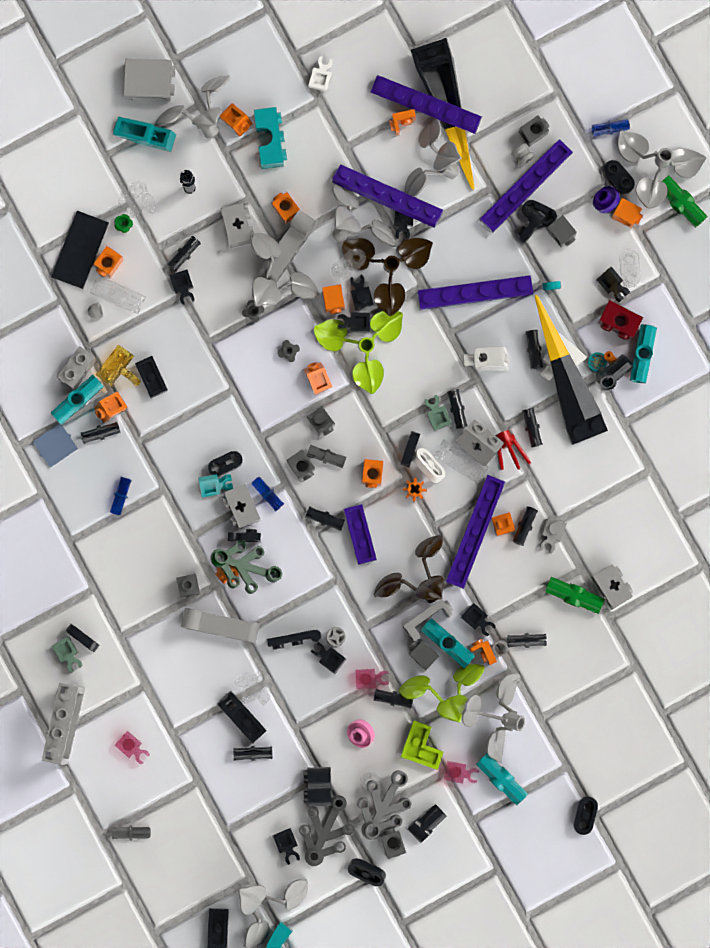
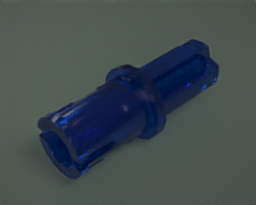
(610, 127)
(267, 493)
(120, 496)

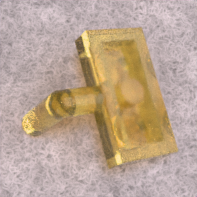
(116, 366)

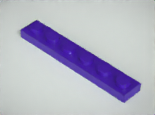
(426, 104)
(526, 186)
(387, 196)
(475, 292)
(475, 531)

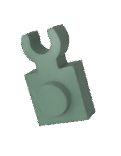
(438, 416)
(65, 651)

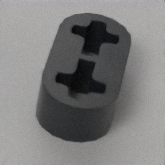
(542, 208)
(410, 449)
(223, 459)
(82, 638)

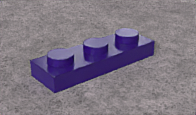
(360, 534)

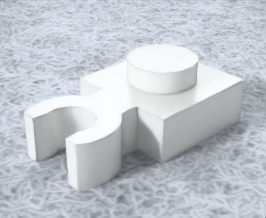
(321, 77)

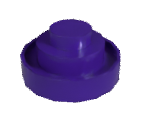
(606, 199)

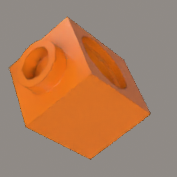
(627, 213)
(288, 215)
(108, 253)
(333, 299)
(376, 465)

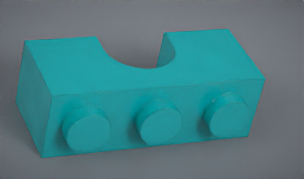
(268, 121)

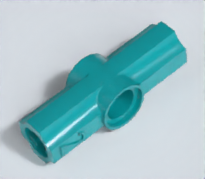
(645, 342)
(87, 390)
(438, 634)
(502, 779)

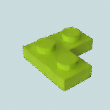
(416, 749)

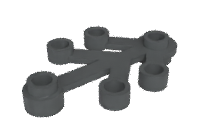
(382, 807)
(324, 833)

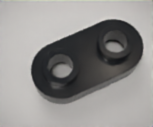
(616, 178)
(525, 233)
(585, 815)
(366, 872)

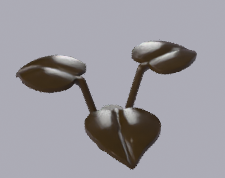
(415, 254)
(429, 589)

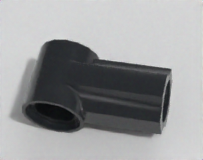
(615, 371)
(423, 826)

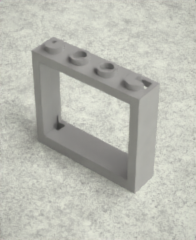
(63, 724)

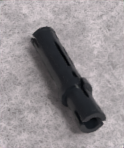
(188, 181)

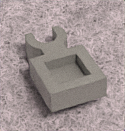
(553, 531)

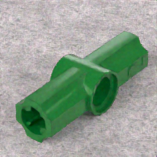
(683, 202)
(574, 595)

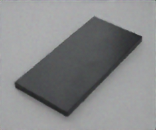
(80, 249)

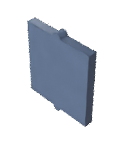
(55, 445)

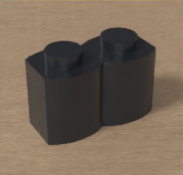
(318, 786)

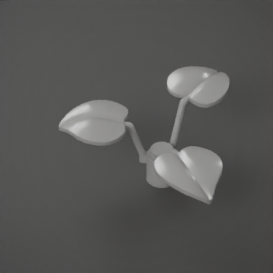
(207, 120)
(443, 164)
(650, 191)
(348, 225)
(266, 291)
(510, 720)
(251, 898)

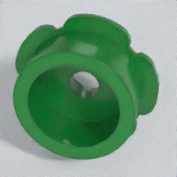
(118, 223)

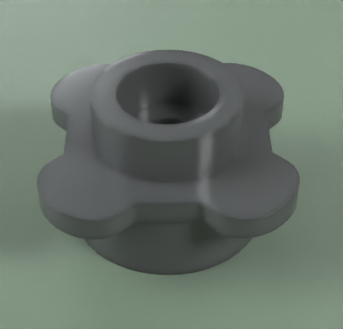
(253, 316)
(289, 356)

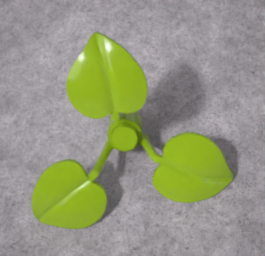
(369, 373)
(454, 705)

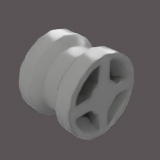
(523, 154)
(336, 633)

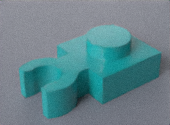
(211, 484)

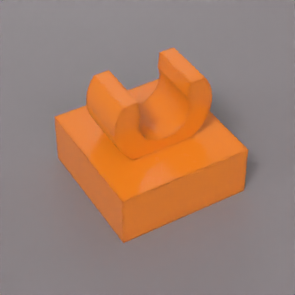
(503, 524)

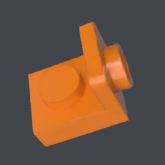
(404, 118)
(236, 119)
(317, 377)
(110, 407)
(486, 654)

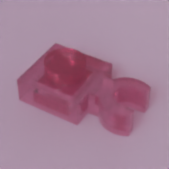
(367, 678)
(130, 745)
(457, 772)

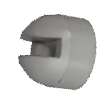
(95, 311)
(497, 650)

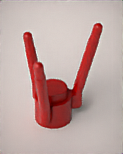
(507, 438)

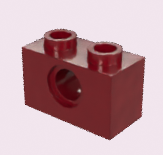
(631, 320)

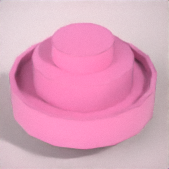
(360, 733)

